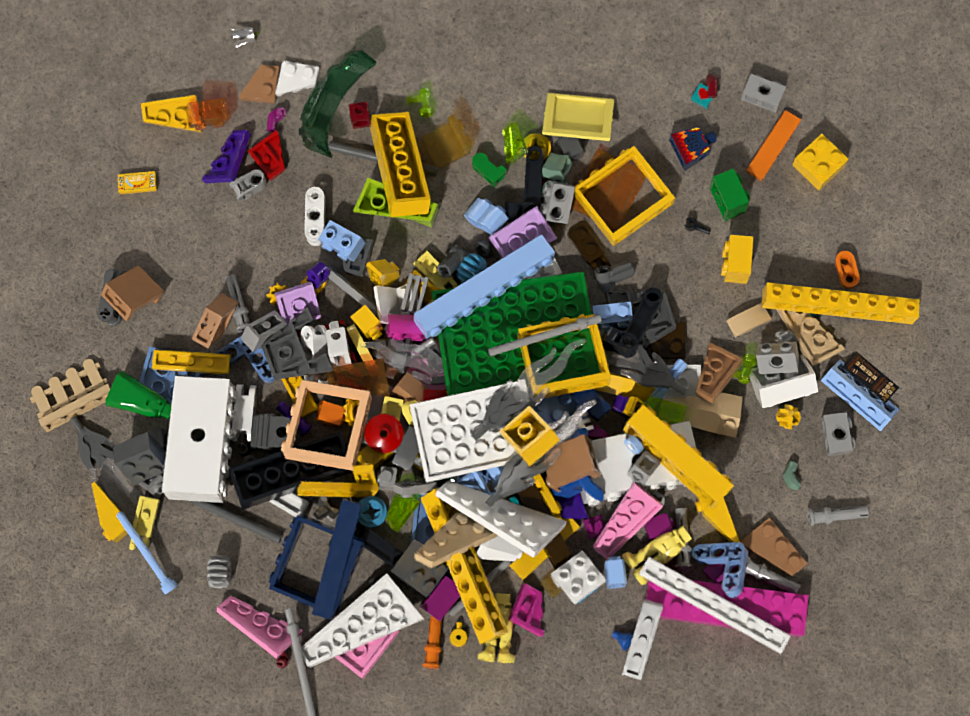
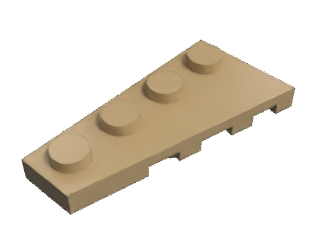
(811, 338)

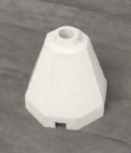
(499, 550)

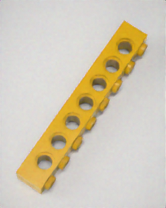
(840, 303)
(468, 577)

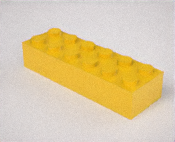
(400, 164)
(678, 457)

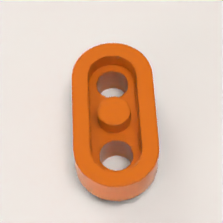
(848, 270)

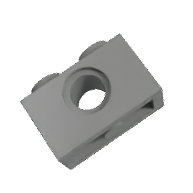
(754, 96)
(262, 329)
(786, 361)
(834, 445)

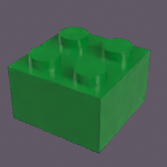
(729, 194)

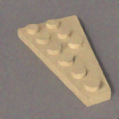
(452, 538)

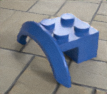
(586, 483)

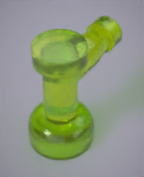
(426, 110)
(749, 361)

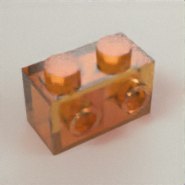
(207, 113)

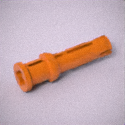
(432, 648)

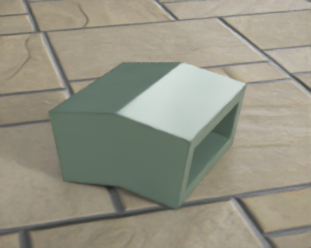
(556, 166)

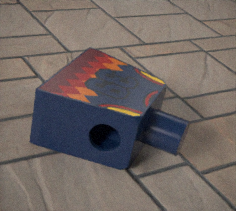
(691, 146)

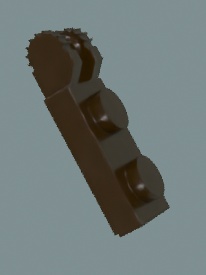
(587, 246)

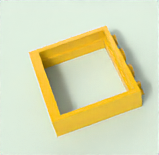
(611, 166)
(575, 384)

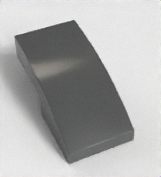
(407, 450)

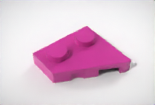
(528, 610)

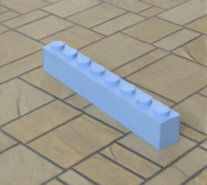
(484, 286)

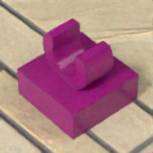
(594, 526)

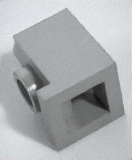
(386, 478)

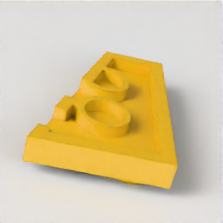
(168, 112)
(553, 505)

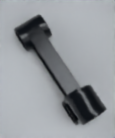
(532, 187)
(615, 339)
(377, 545)

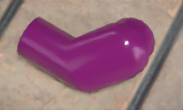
(274, 117)

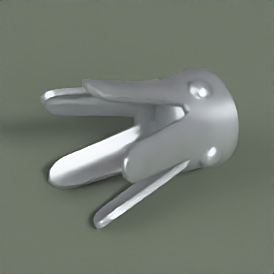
(246, 33)

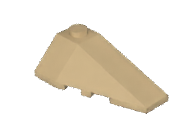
(716, 417)

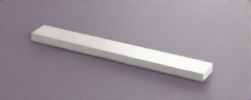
(715, 605)

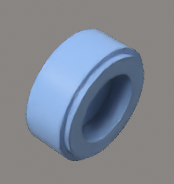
(633, 444)

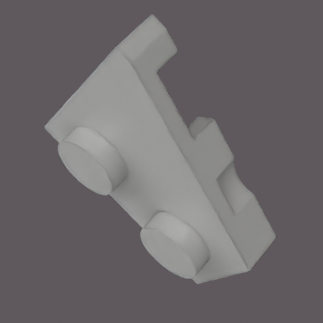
(407, 488)

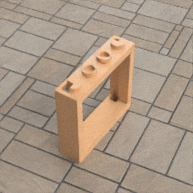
(357, 432)

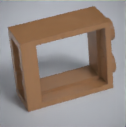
(217, 317)

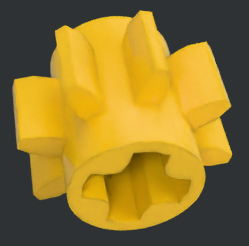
(273, 290)
(788, 416)

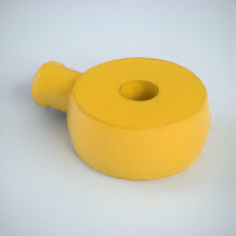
(458, 632)

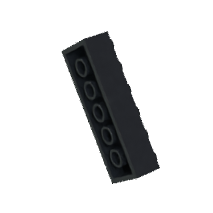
(277, 476)

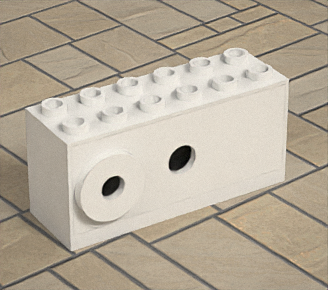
(616, 461)
(192, 467)

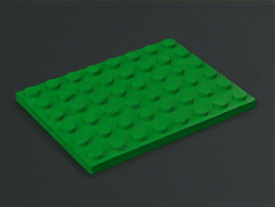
(531, 302)

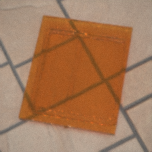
(614, 194)

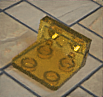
(448, 143)

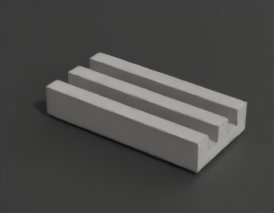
(418, 278)

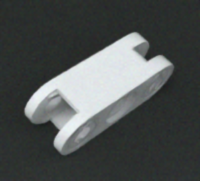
(312, 207)
(314, 346)
(245, 411)

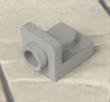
(643, 468)
(153, 485)

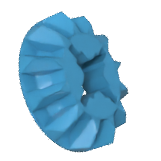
(376, 504)

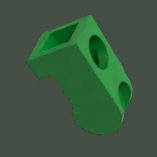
(487, 170)

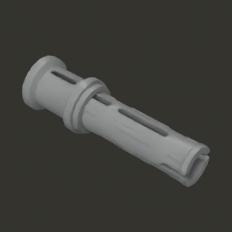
(241, 312)
(681, 515)
(828, 515)
(760, 572)

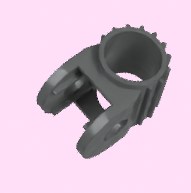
(266, 433)

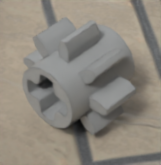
(784, 336)

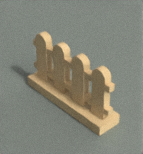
(75, 405)

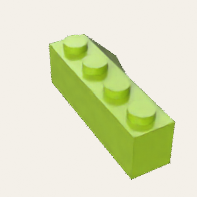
(374, 202)

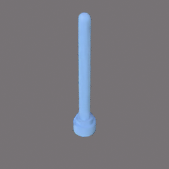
(166, 583)

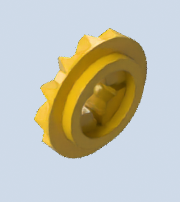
(542, 143)
(351, 409)

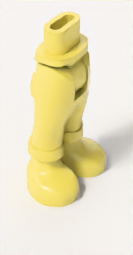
(666, 545)
(504, 654)

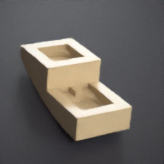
(748, 319)

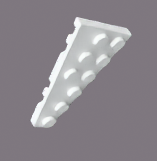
(514, 523)
(368, 618)

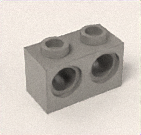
(562, 202)

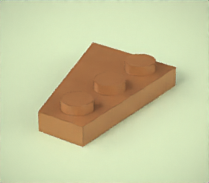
(774, 547)

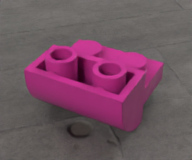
(403, 327)

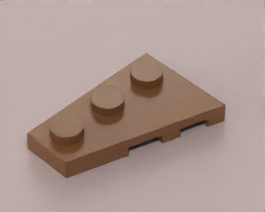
(717, 371)

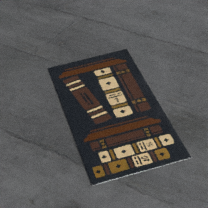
(870, 377)

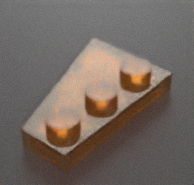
(361, 376)

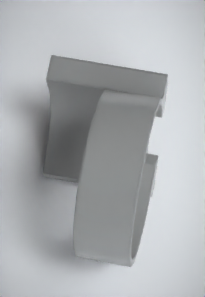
(325, 510)

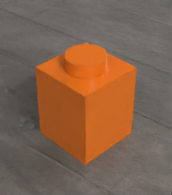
(330, 414)

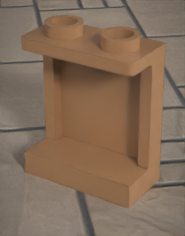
(131, 292)
(573, 463)

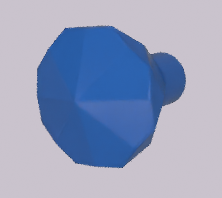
(623, 638)

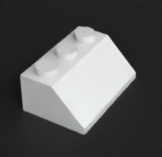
(784, 387)

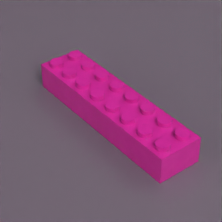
(777, 608)

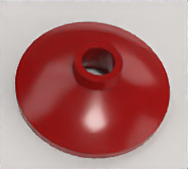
(393, 428)

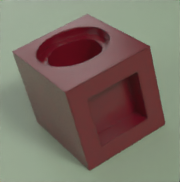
(359, 115)

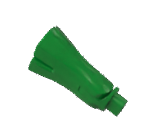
(135, 397)

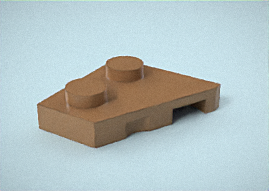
(262, 85)

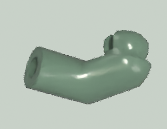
(789, 476)

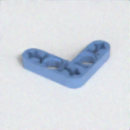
(243, 351)
(731, 561)

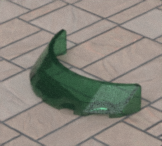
(327, 96)

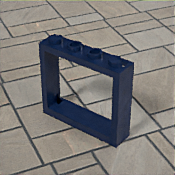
(283, 559)

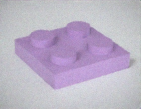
(295, 299)

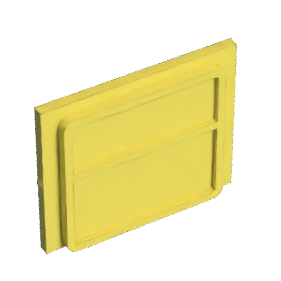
(578, 116)

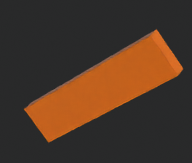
(773, 145)

